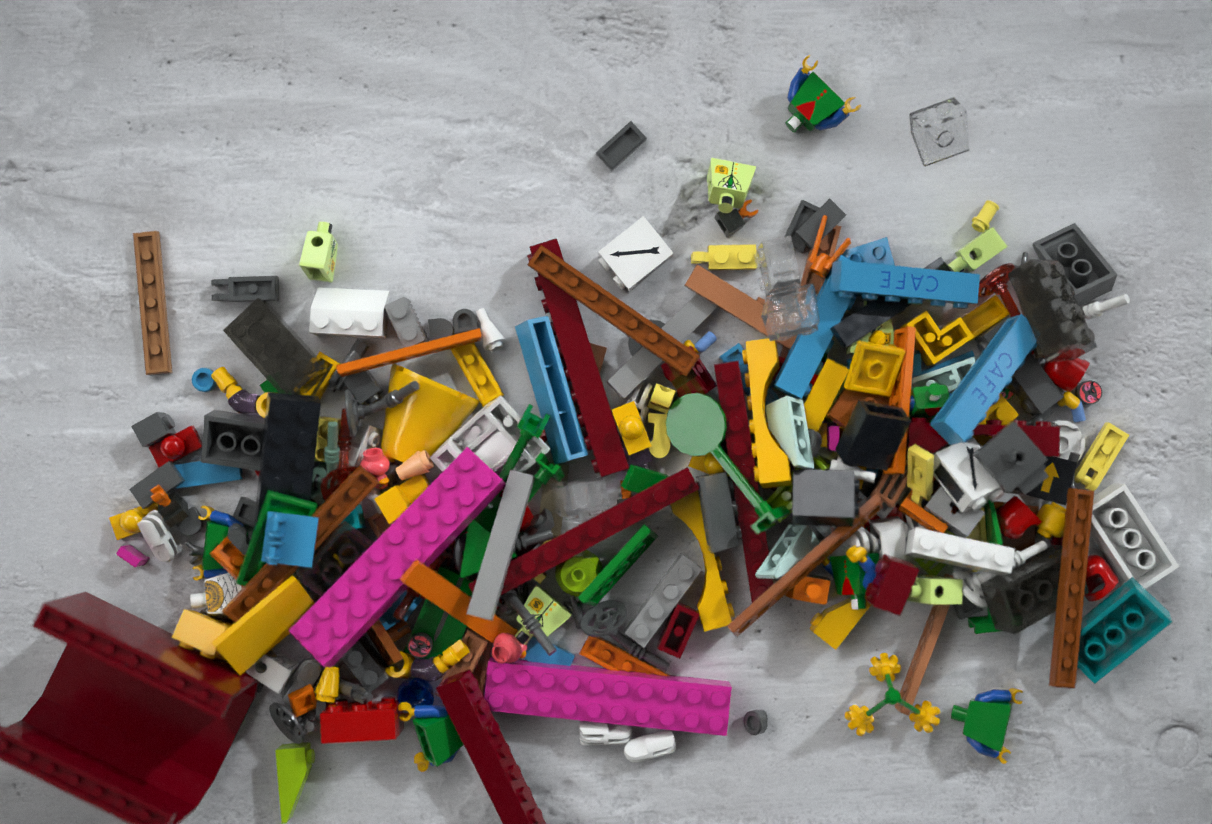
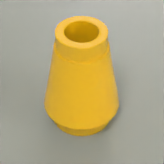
(328, 685)

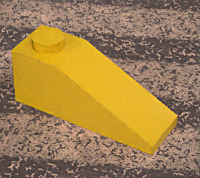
(836, 622)

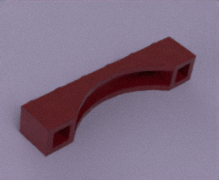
(1042, 435)

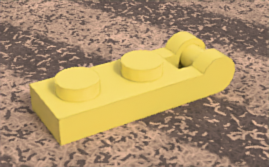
(1100, 456)

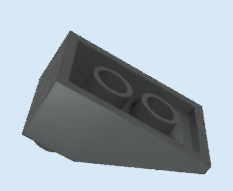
(1083, 264)

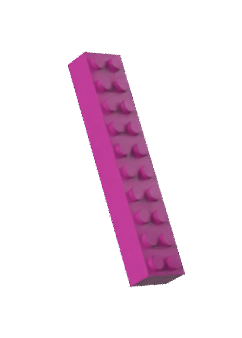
(374, 578)
(609, 696)

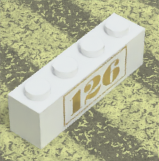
(959, 551)

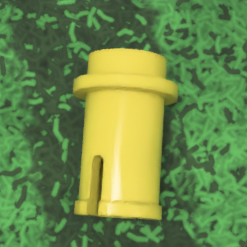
(984, 217)

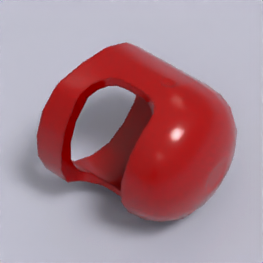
(1066, 373)
(1015, 518)
(1097, 573)

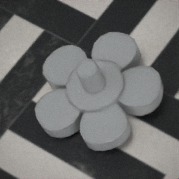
(308, 723)

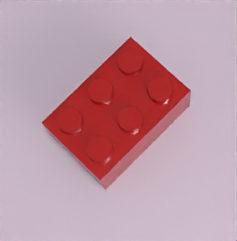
(360, 721)

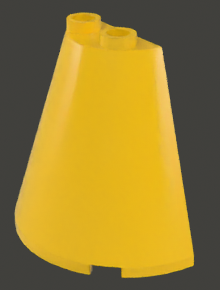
(423, 417)

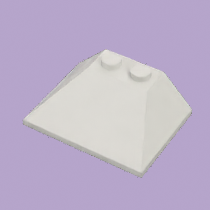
(491, 437)

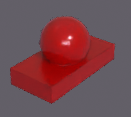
(176, 446)

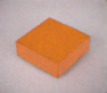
(302, 700)

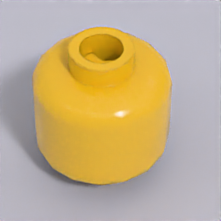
(1052, 520)

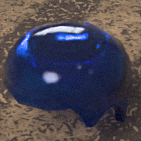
(415, 692)

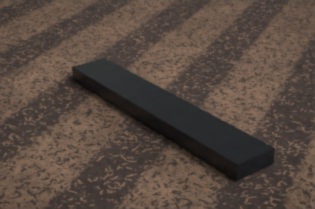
(874, 314)

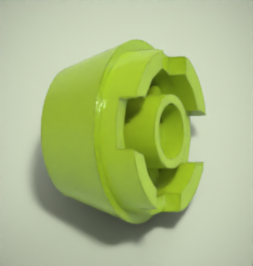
(578, 572)

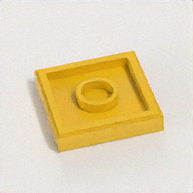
(874, 368)

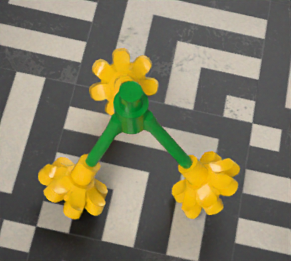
(886, 669)

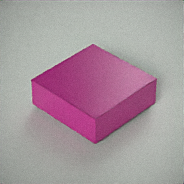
(832, 437)
(132, 555)

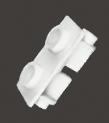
(368, 438)

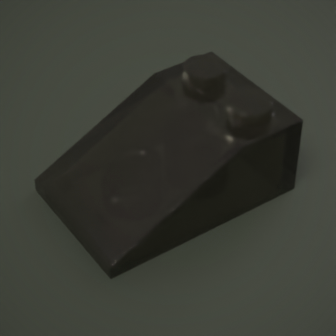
(333, 558)

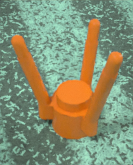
(822, 264)

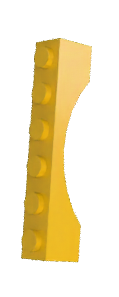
(763, 364)
(712, 602)

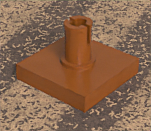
(846, 402)
(385, 640)

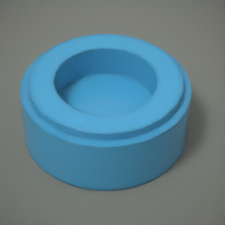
(203, 381)

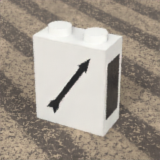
(634, 254)
(965, 476)

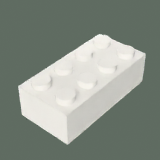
(1128, 537)

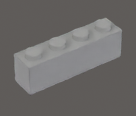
(662, 600)

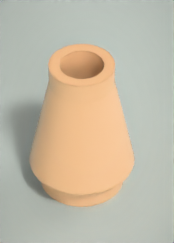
(416, 465)

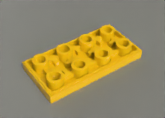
(264, 625)

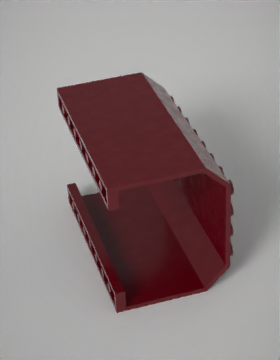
(128, 715)

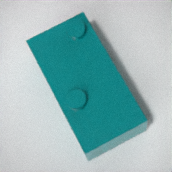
(1119, 629)

